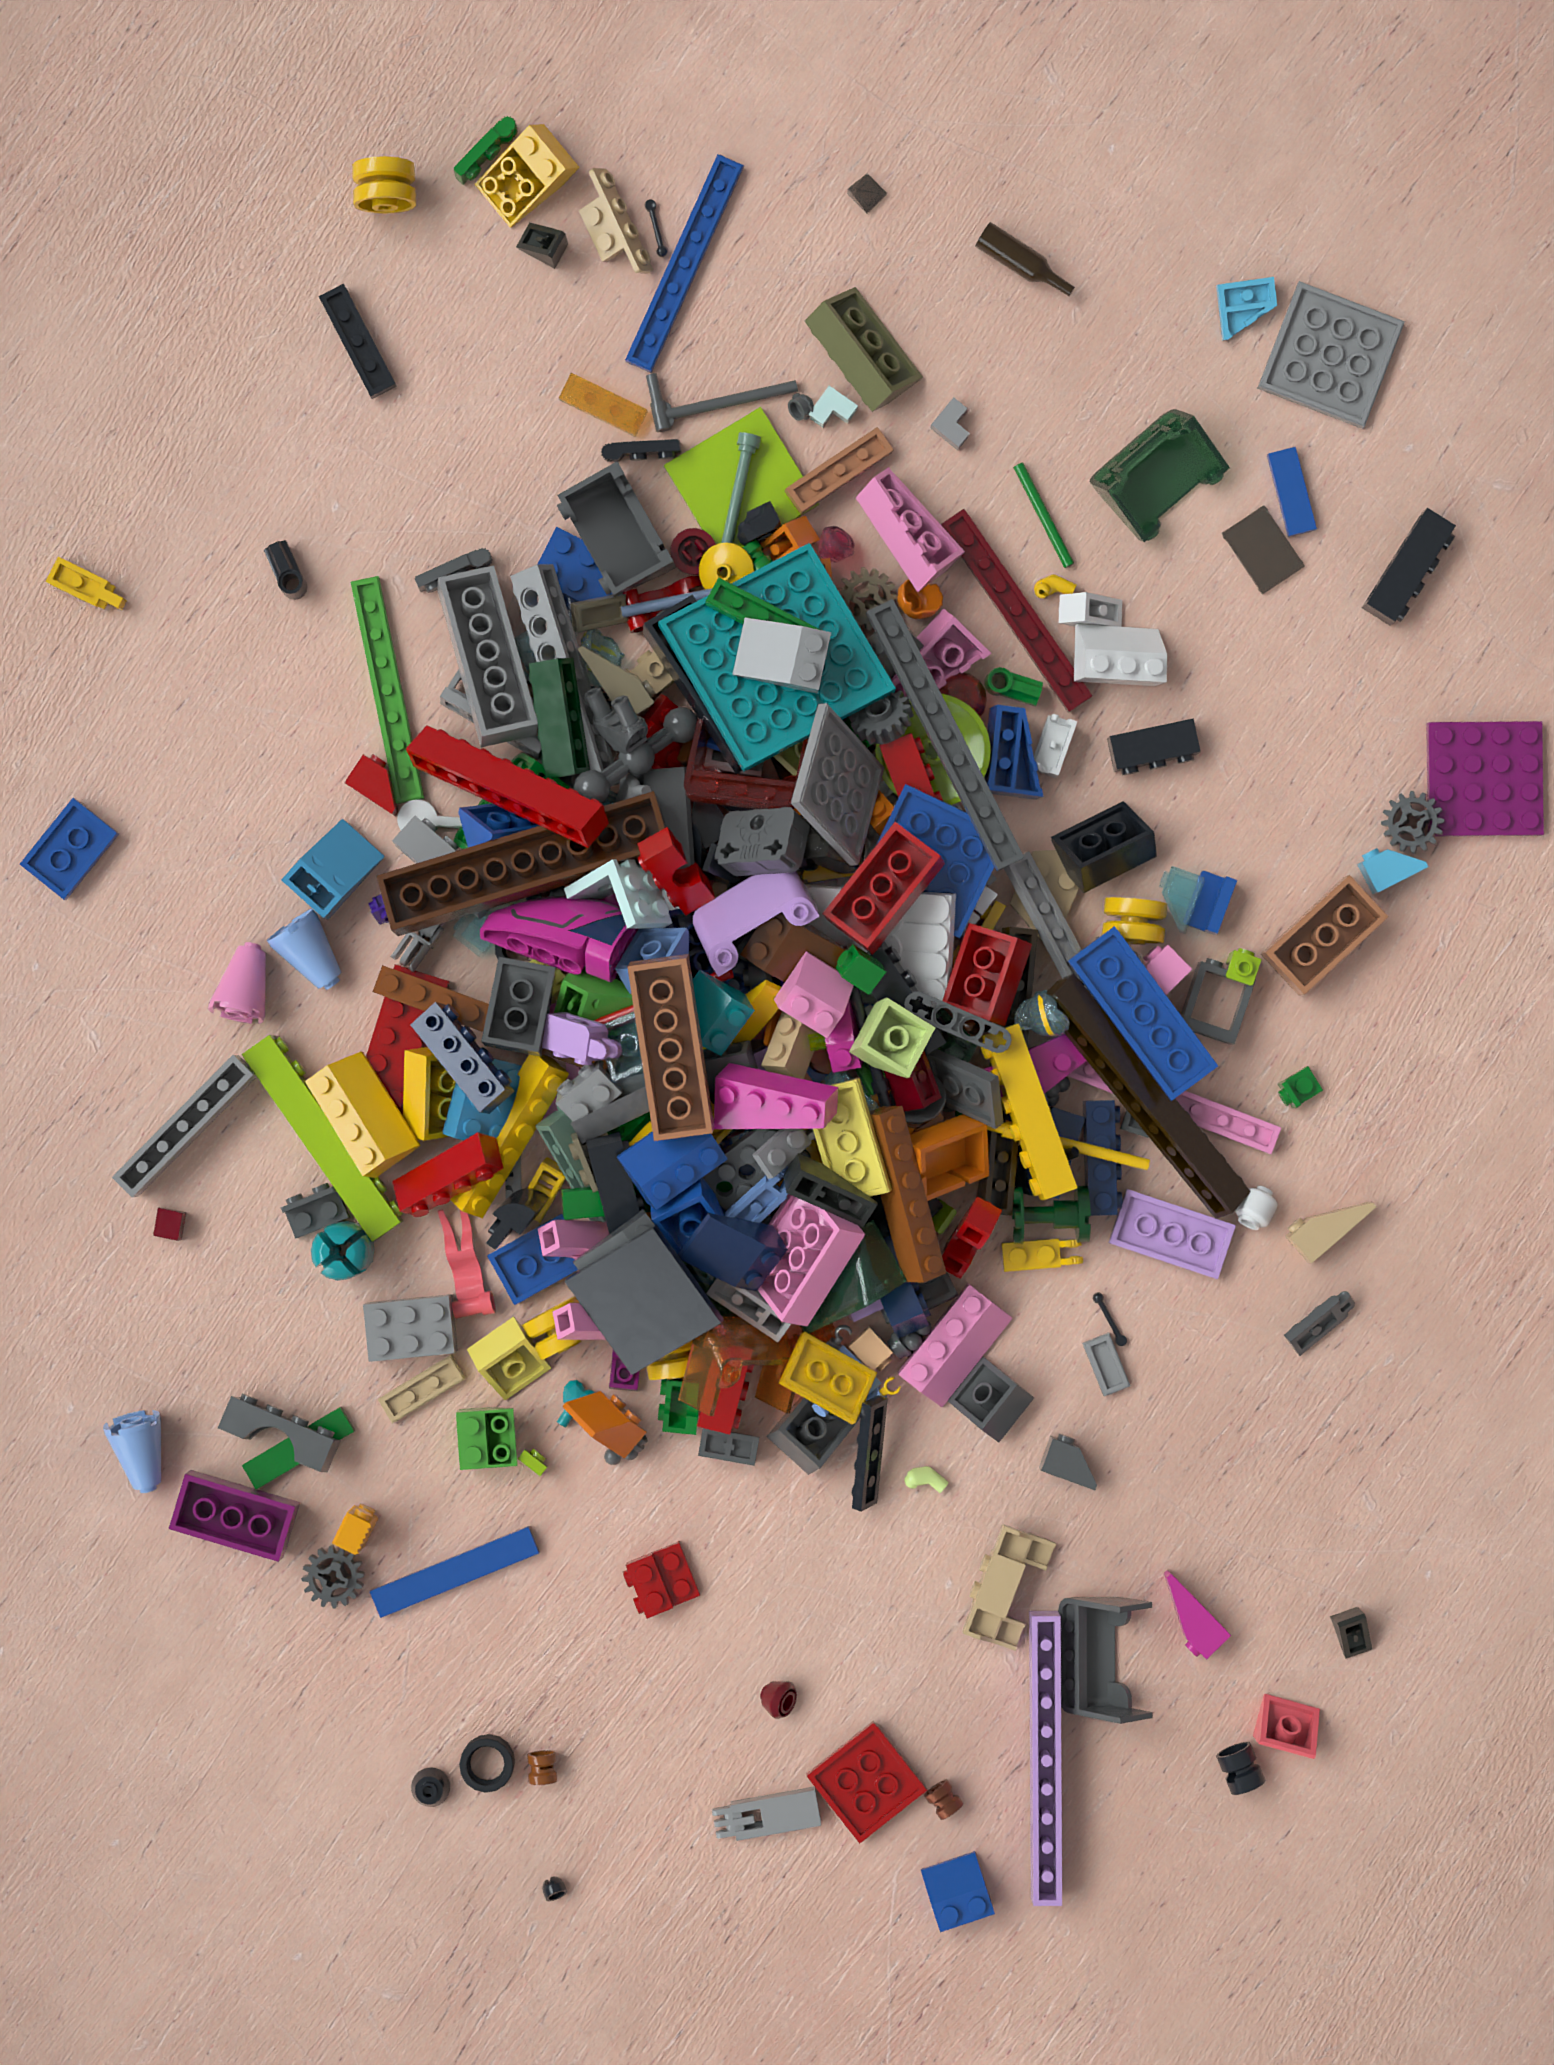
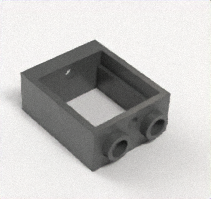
(1205, 1029)

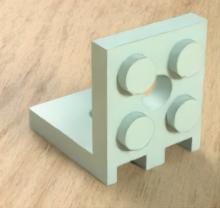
(628, 884)

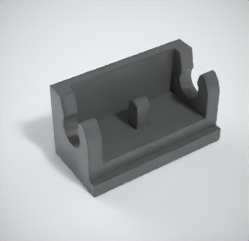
(726, 1447)

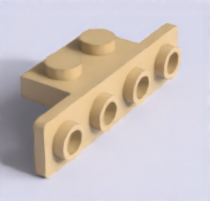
(611, 226)

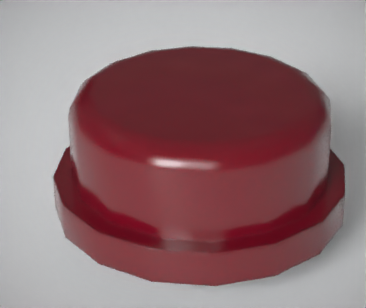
(689, 549)

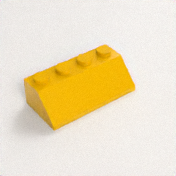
(363, 1114)

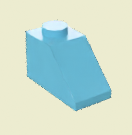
(1388, 868)

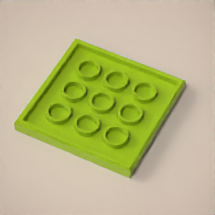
(709, 470)

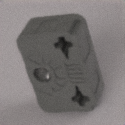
(762, 841)

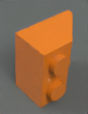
(607, 1421)

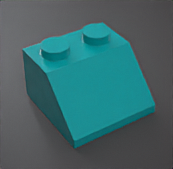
(720, 1011)

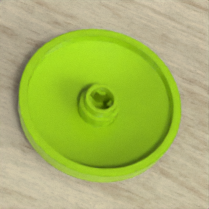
(974, 734)

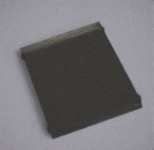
(1263, 549)

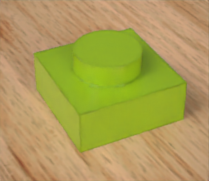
(533, 1460)

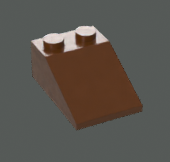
(780, 946)

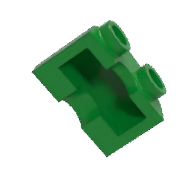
(675, 1414)

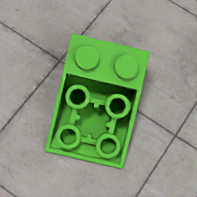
(591, 996)

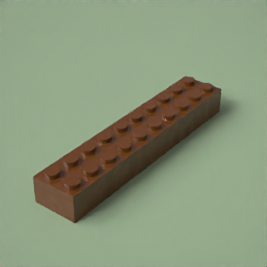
(511, 868)

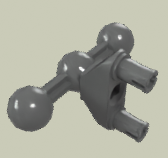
(627, 735)

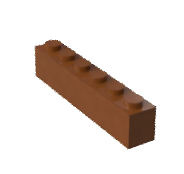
(906, 1203)

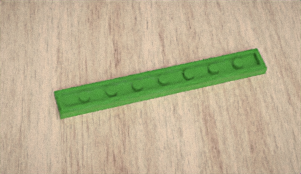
(386, 688)

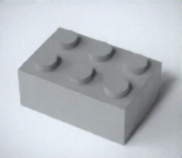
(410, 1327)

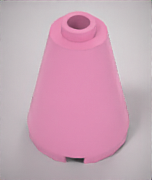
(242, 986)

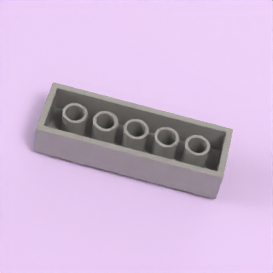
(487, 656)

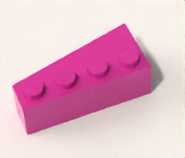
(770, 1100)

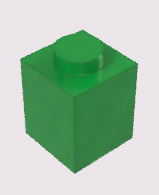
(860, 969)

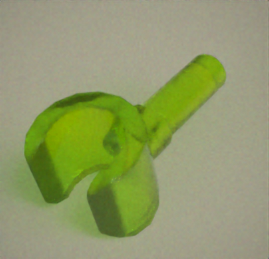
(816, 1041)

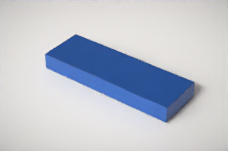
(1291, 492)

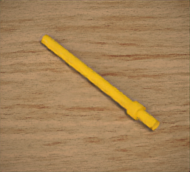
(1087, 1149)

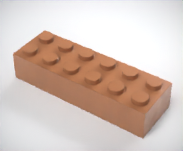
(671, 1047)

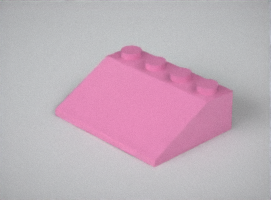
(816, 1255)

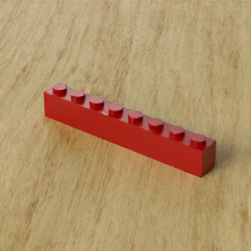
(508, 785)

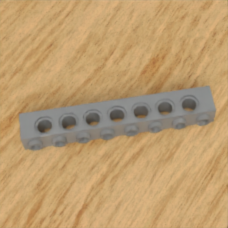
(551, 608)

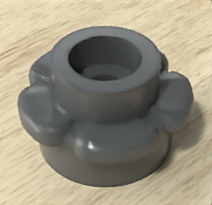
(800, 406)

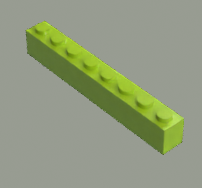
(295, 1100)

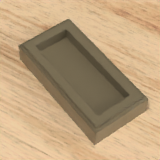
(597, 613)

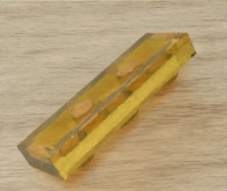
(603, 404)

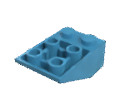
(333, 869)

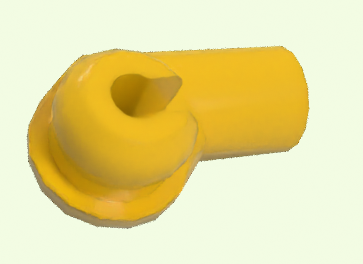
(1053, 584)

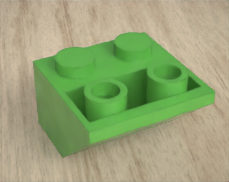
(486, 1438)

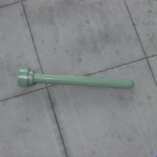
(747, 446)

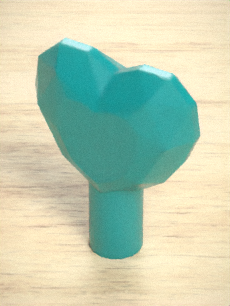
(572, 1390)

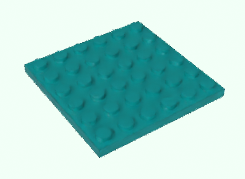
(762, 716)

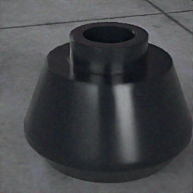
(432, 1795)

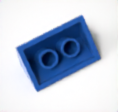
(489, 823)

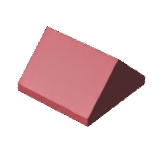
(1287, 1726)

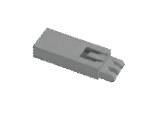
(779, 1814)

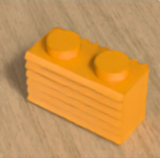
(355, 1529)

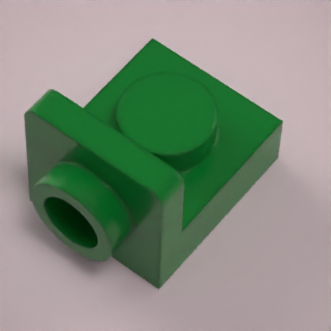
(1299, 1088)

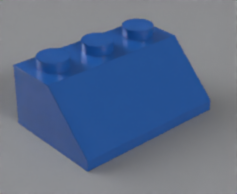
(669, 1165)

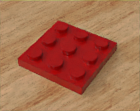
(866, 1782)

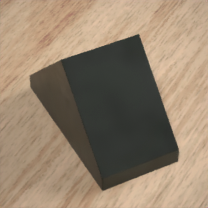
(543, 243)
(1352, 1632)

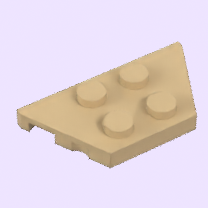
(1057, 880)

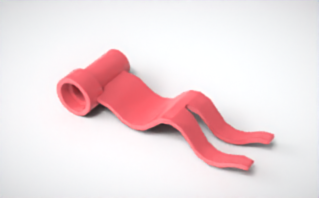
(466, 1271)

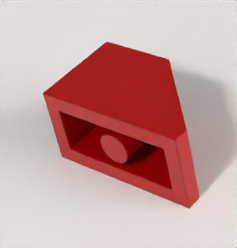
(373, 782)

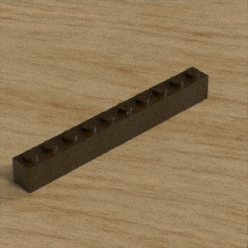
(1137, 1090)
(1002, 1151)

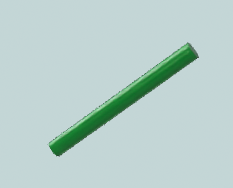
(1043, 515)

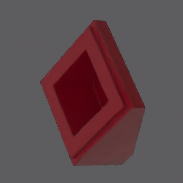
(169, 1224)

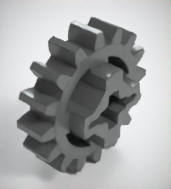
(1407, 811)
(320, 1572)

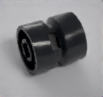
(1239, 1764)

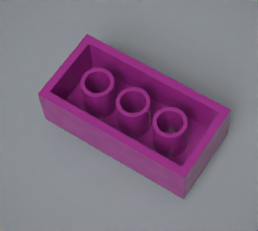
(234, 1515)

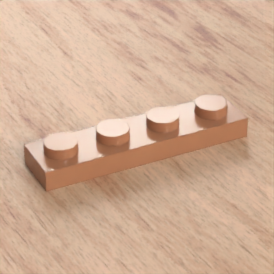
(839, 470)

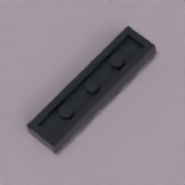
(357, 341)
(869, 1453)

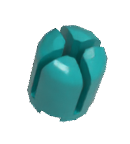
(326, 1250)

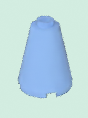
(307, 949)
(138, 1447)

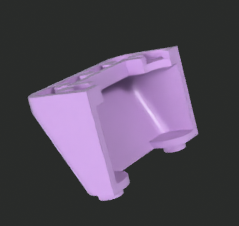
(745, 909)

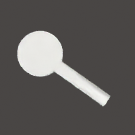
(424, 810)

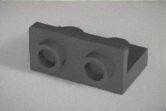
(314, 1211)

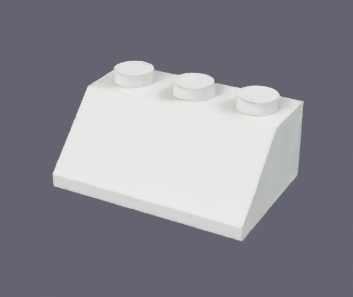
(1119, 655)

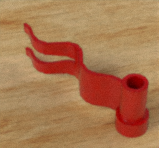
(679, 587)

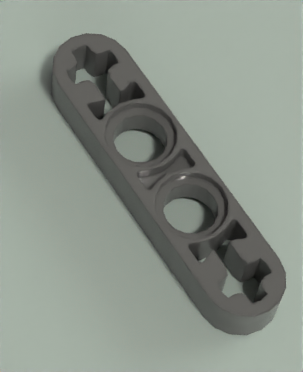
(956, 1025)

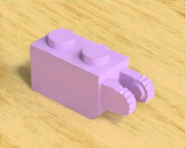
(578, 1038)

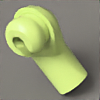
(923, 1476)

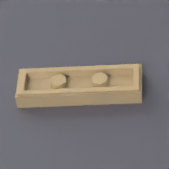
(421, 1388)

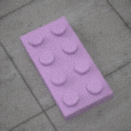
(1172, 1234)

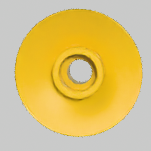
(725, 555)

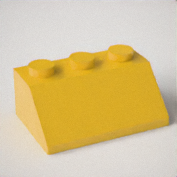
(426, 1093)

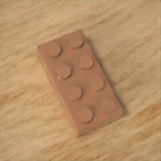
(1324, 935)

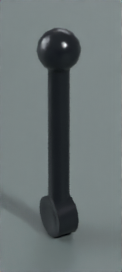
(650, 206)
(1120, 1339)

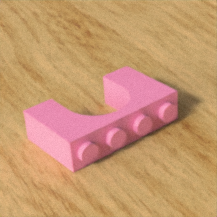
(572, 1240)

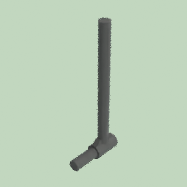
(664, 415)

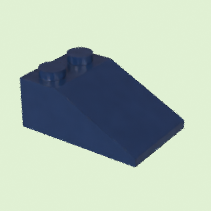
(734, 1250)

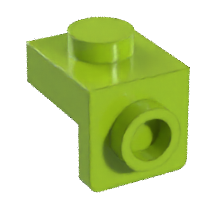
(1242, 966)

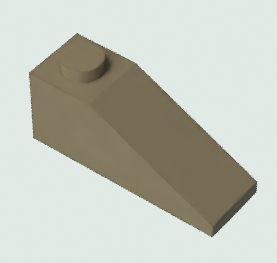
(618, 681)

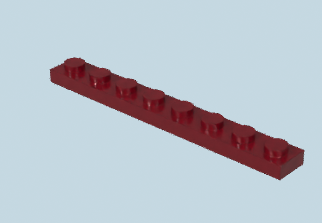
(1016, 611)

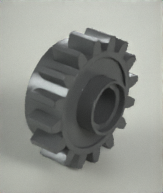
(883, 720)

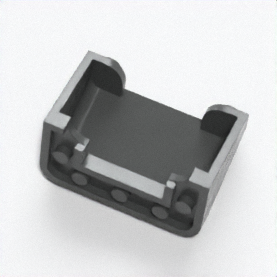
(615, 530)

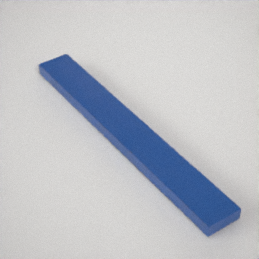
(684, 263)

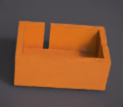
(951, 1154)

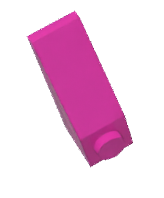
(841, 1041)
(1197, 1624)

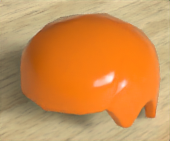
(919, 604)

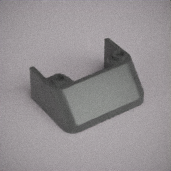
(1089, 1658)

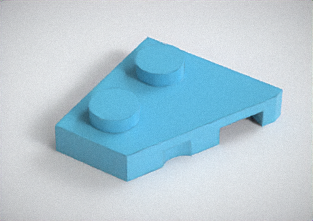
(1244, 303)

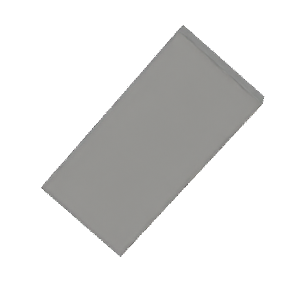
(1106, 1364)

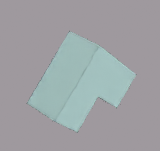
(832, 403)

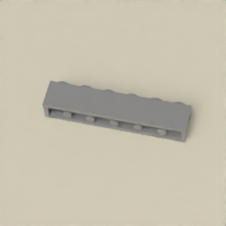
(184, 1126)

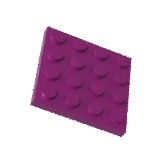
(1486, 777)

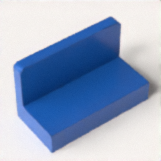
(1212, 902)

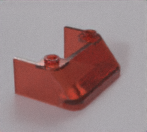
(711, 786)

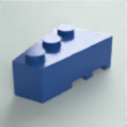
(1012, 761)

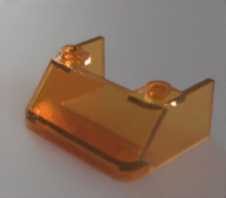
(718, 1361)

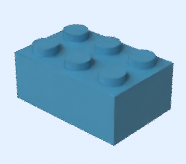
(464, 1118)

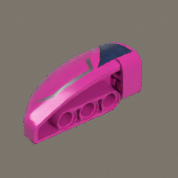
(563, 933)

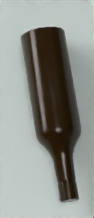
(1020, 258)

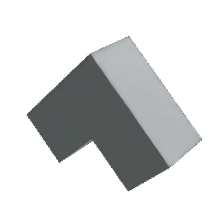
(947, 424)

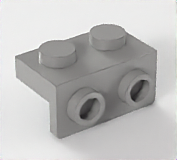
(587, 1091)

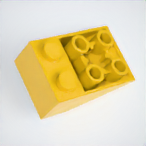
(526, 174)

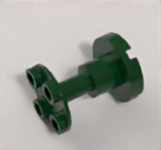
(1062, 1214)

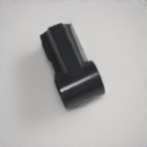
(285, 568)

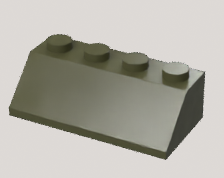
(863, 348)

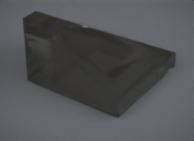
(866, 193)

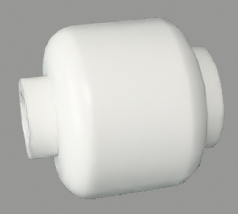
(1257, 1208)

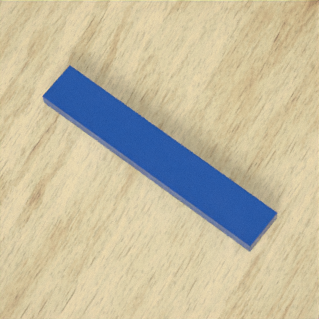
(454, 1571)

